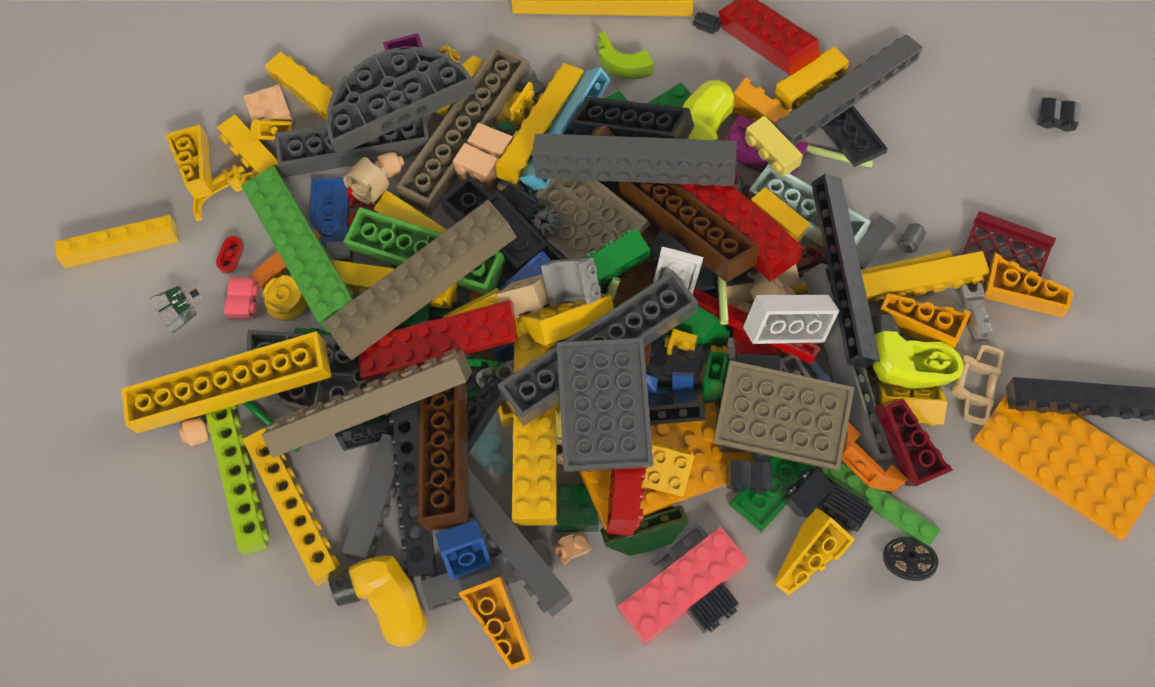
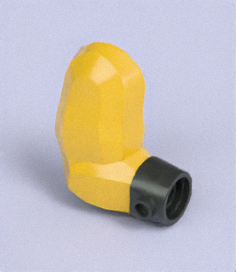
(389, 595)

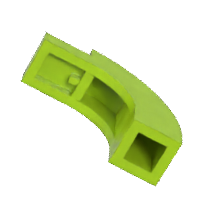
(623, 65)

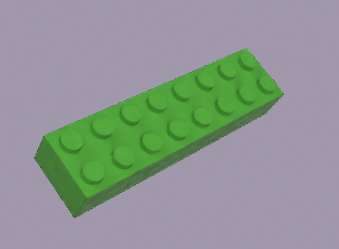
(397, 241)

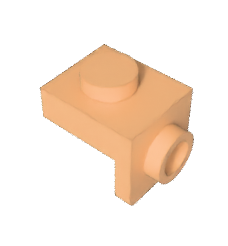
(571, 547)

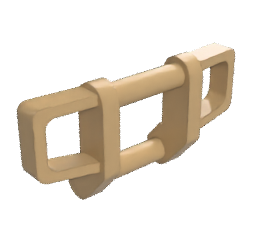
(969, 398)

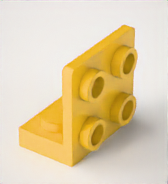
(518, 106)
(669, 469)

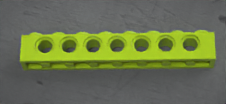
(246, 542)

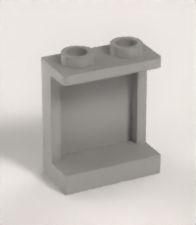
(571, 281)

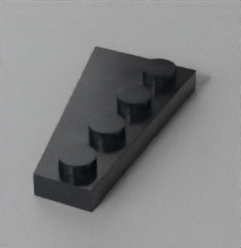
(483, 409)
(366, 434)

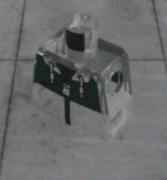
(176, 306)

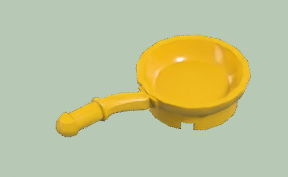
(283, 298)

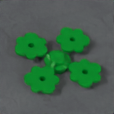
(478, 362)

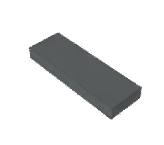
(874, 240)

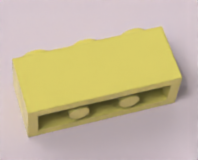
(773, 146)

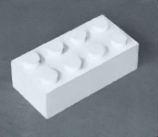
(790, 318)

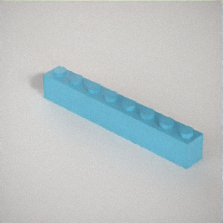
(591, 84)

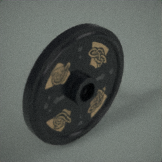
(910, 559)

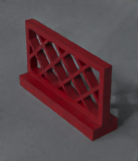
(1016, 233)

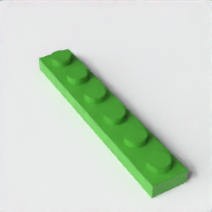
(884, 505)

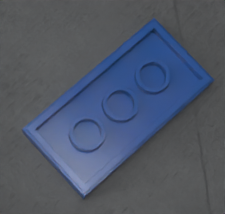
(329, 209)

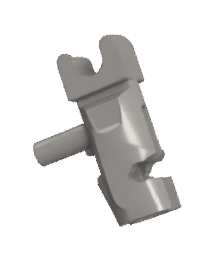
(979, 314)

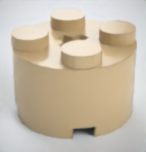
(366, 181)

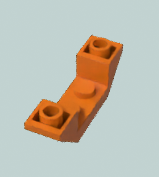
(867, 468)

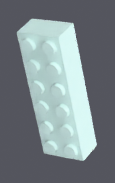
(800, 198)

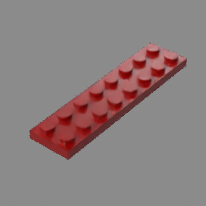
(413, 345)

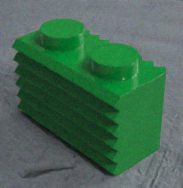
(715, 374)

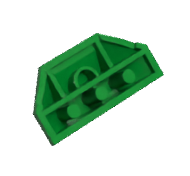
(706, 327)

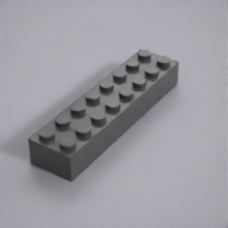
(311, 149)

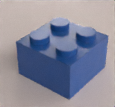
(463, 550)

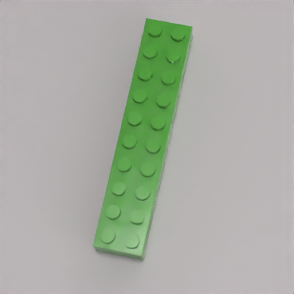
(298, 244)

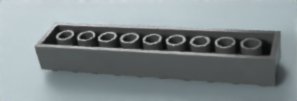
(634, 159)
(643, 316)

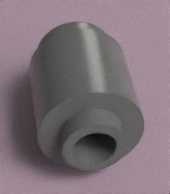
(912, 237)

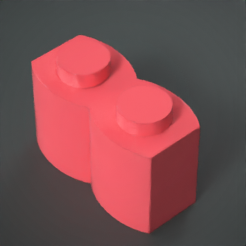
(241, 298)

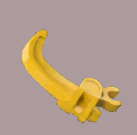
(233, 177)

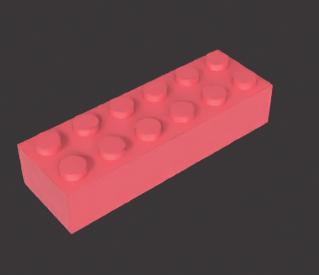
(682, 585)

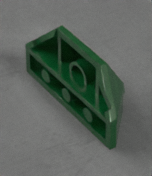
(654, 532)

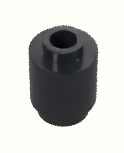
(706, 22)

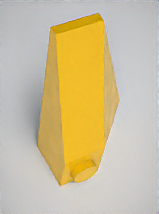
(815, 546)

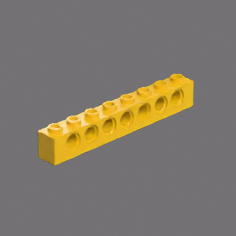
(273, 481)

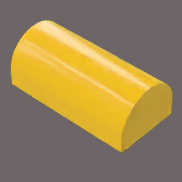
(266, 128)

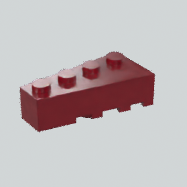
(910, 444)

